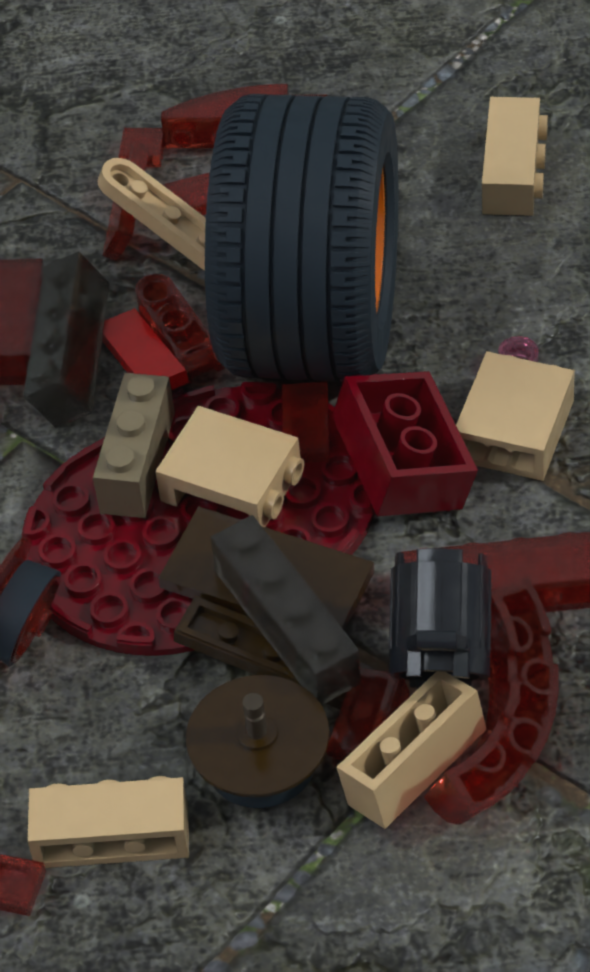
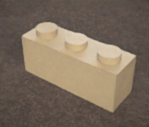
(513, 156)
(411, 748)
(108, 822)

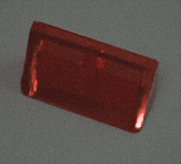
(365, 710)

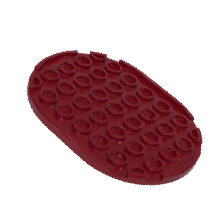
(115, 562)

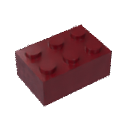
(404, 443)

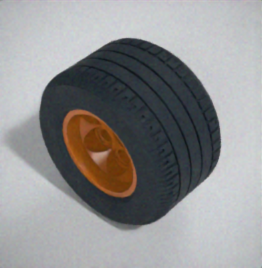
(302, 237)

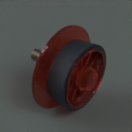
(25, 600)

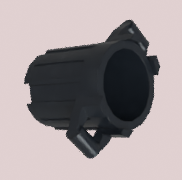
(440, 617)

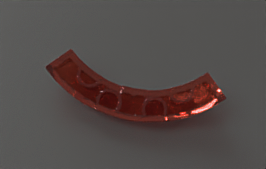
(519, 711)

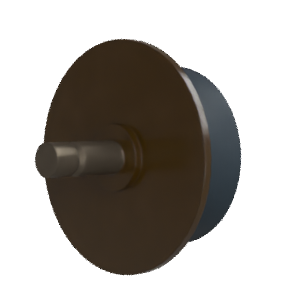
(258, 739)

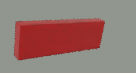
(141, 349)

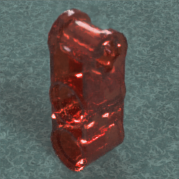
(176, 324)

